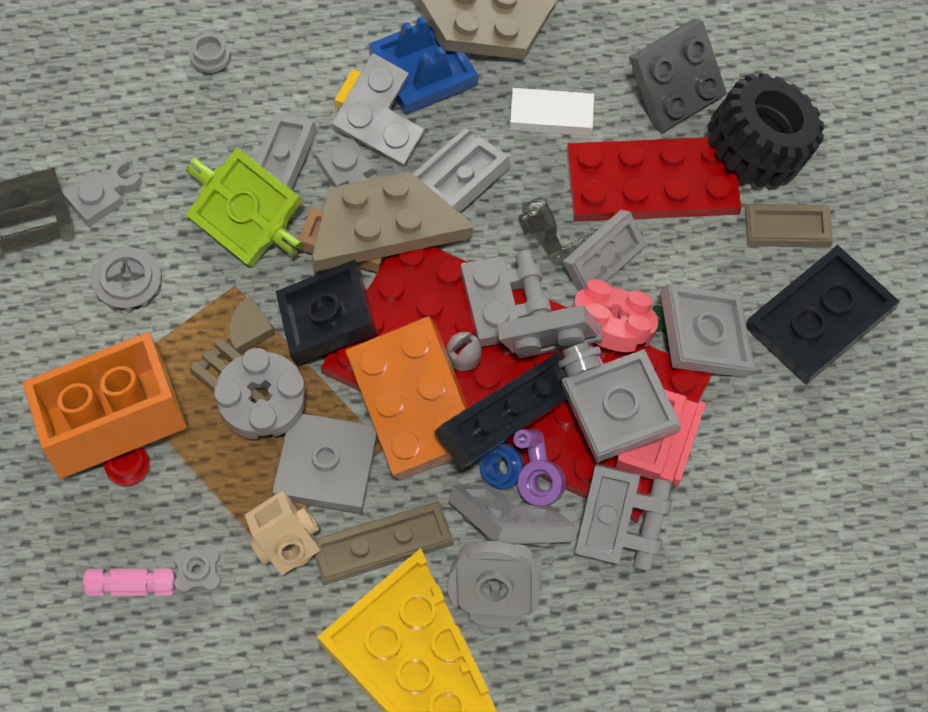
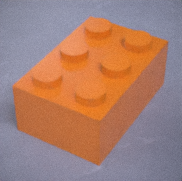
(408, 394)
(103, 405)

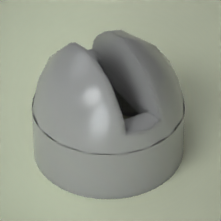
(469, 356)

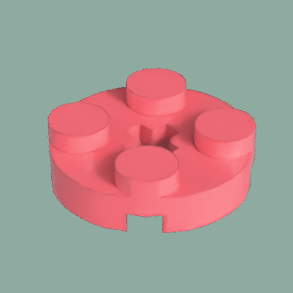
(622, 314)

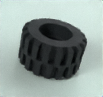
(766, 129)

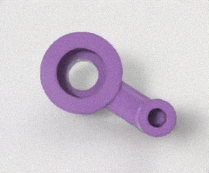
(529, 475)

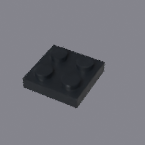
(325, 312)

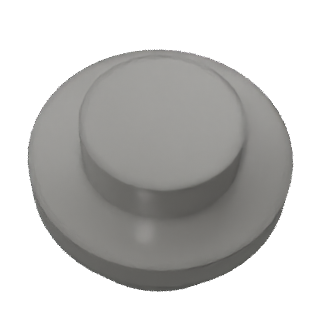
(209, 53)
(579, 358)

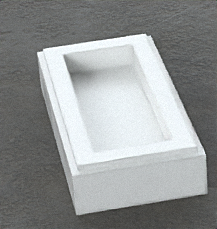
(552, 111)

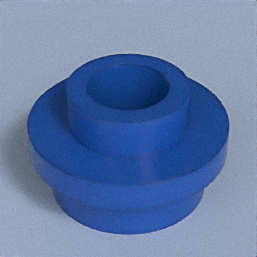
(491, 469)

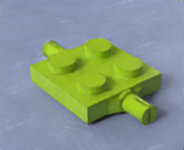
(244, 207)

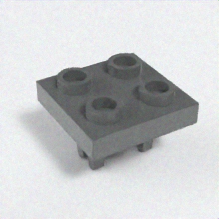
(678, 74)

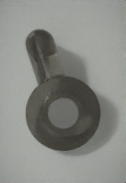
(539, 223)

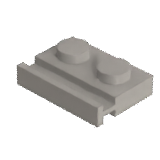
(463, 169)
(550, 331)

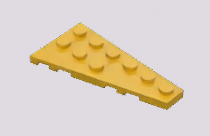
(407, 647)

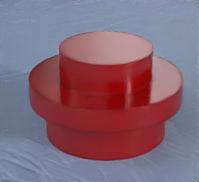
(128, 468)

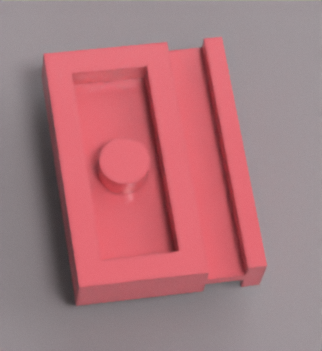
(668, 455)

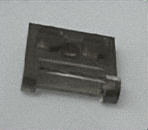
(30, 199)

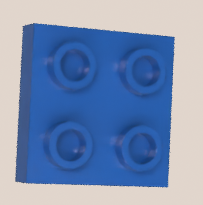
(431, 69)

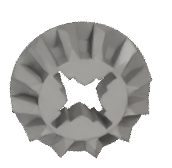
(111, 269)

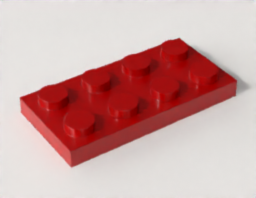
(650, 179)

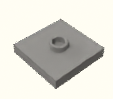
(706, 331)
(620, 405)
(326, 463)

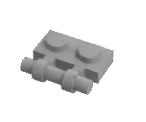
(490, 294)
(609, 512)

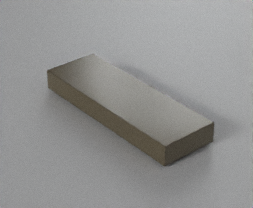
(382, 542)

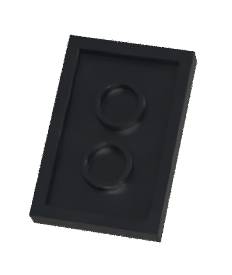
(822, 314)

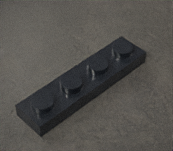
(504, 412)

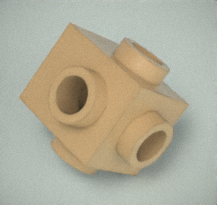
(282, 533)

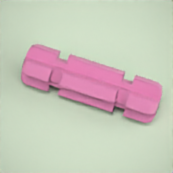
(129, 582)

